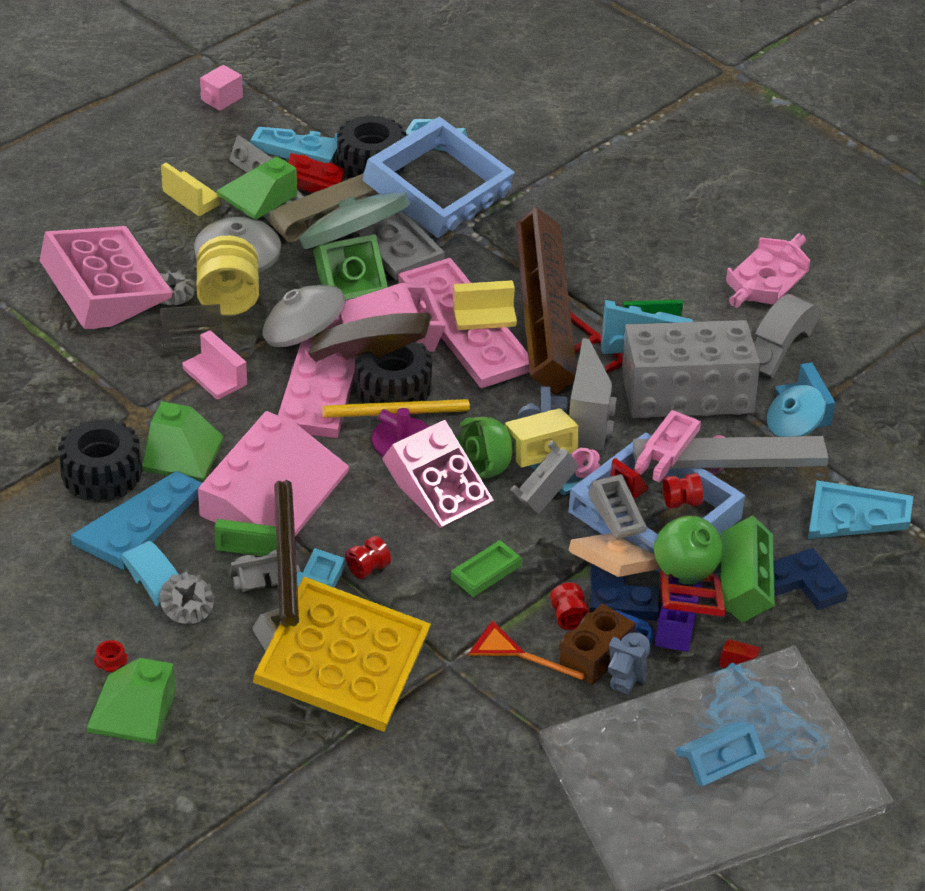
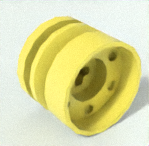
(228, 274)

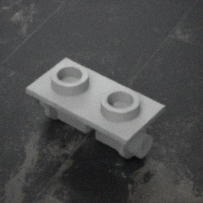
(247, 155)
(251, 571)

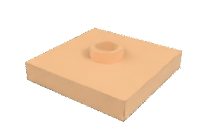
(614, 554)

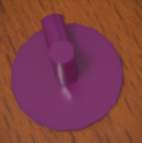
(394, 429)

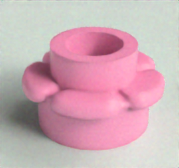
(582, 455)

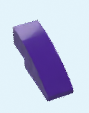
(676, 626)

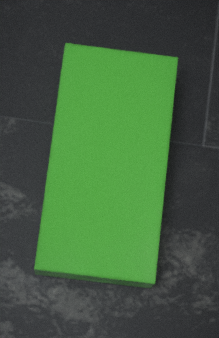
(245, 537)
(486, 568)

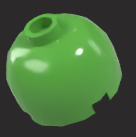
(486, 445)
(688, 549)

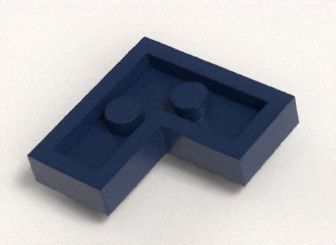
(812, 575)
(629, 599)

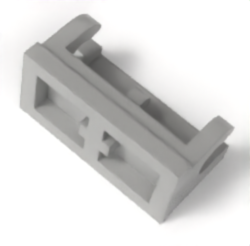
(546, 479)

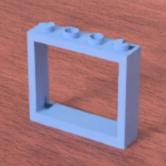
(382, 177)
(726, 499)

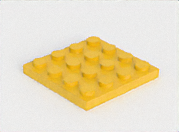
(343, 654)

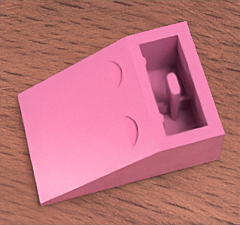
(398, 299)
(437, 474)

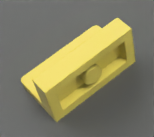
(188, 190)
(484, 305)
(537, 431)

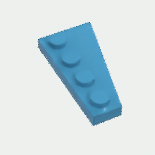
(137, 519)

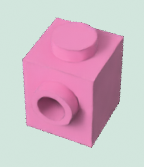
(221, 87)

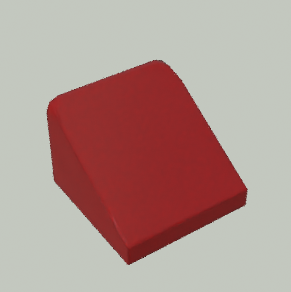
(633, 480)
(737, 653)

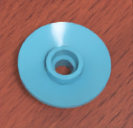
(796, 411)

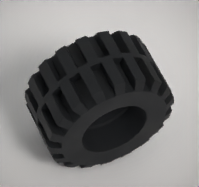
(364, 138)
(395, 377)
(100, 459)

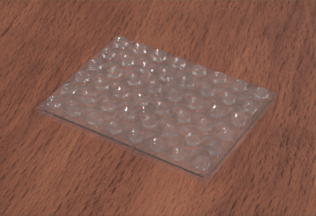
(664, 828)

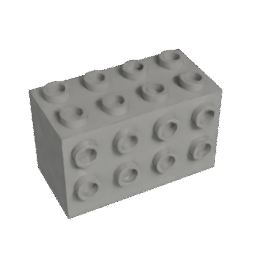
(690, 368)

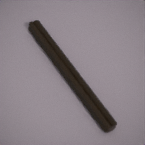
(286, 554)

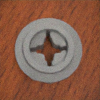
(184, 287)
(192, 611)

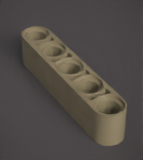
(297, 216)

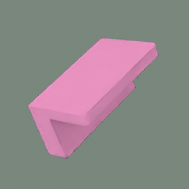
(217, 367)

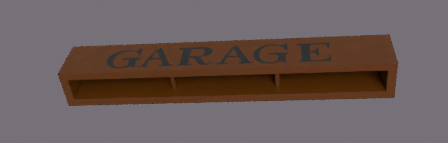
(546, 301)

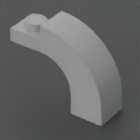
(779, 329)

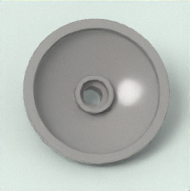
(260, 235)
(302, 314)

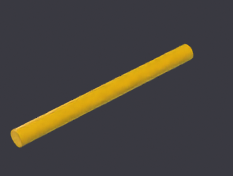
(414, 407)

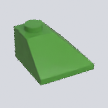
(262, 188)
(351, 266)
(181, 442)
(135, 701)

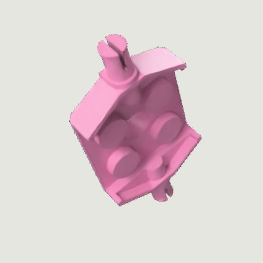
(778, 261)

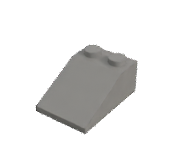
(592, 400)

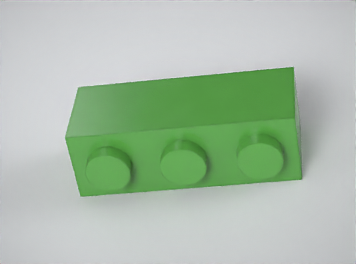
(747, 569)

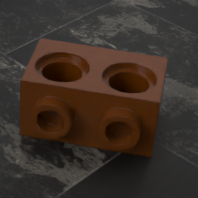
(588, 645)

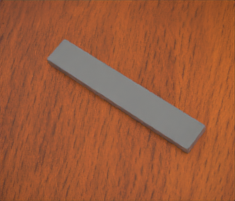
(747, 452)

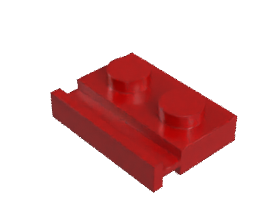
(313, 174)

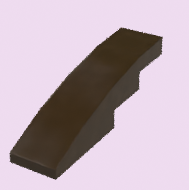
(376, 333)

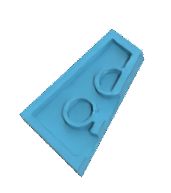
(285, 141)
(616, 317)
(857, 510)

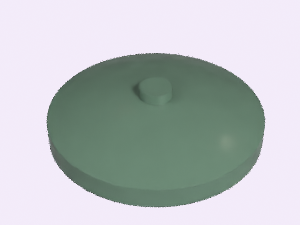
(353, 216)

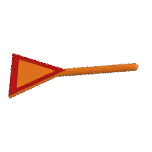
(497, 643)

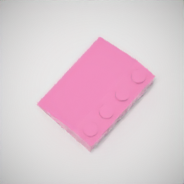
(102, 274)
(269, 452)

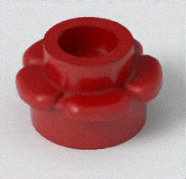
(110, 656)

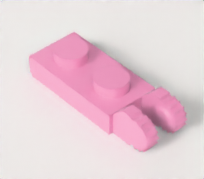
(667, 444)

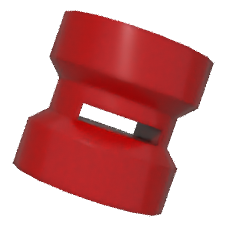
(682, 491)
(367, 557)
(569, 605)

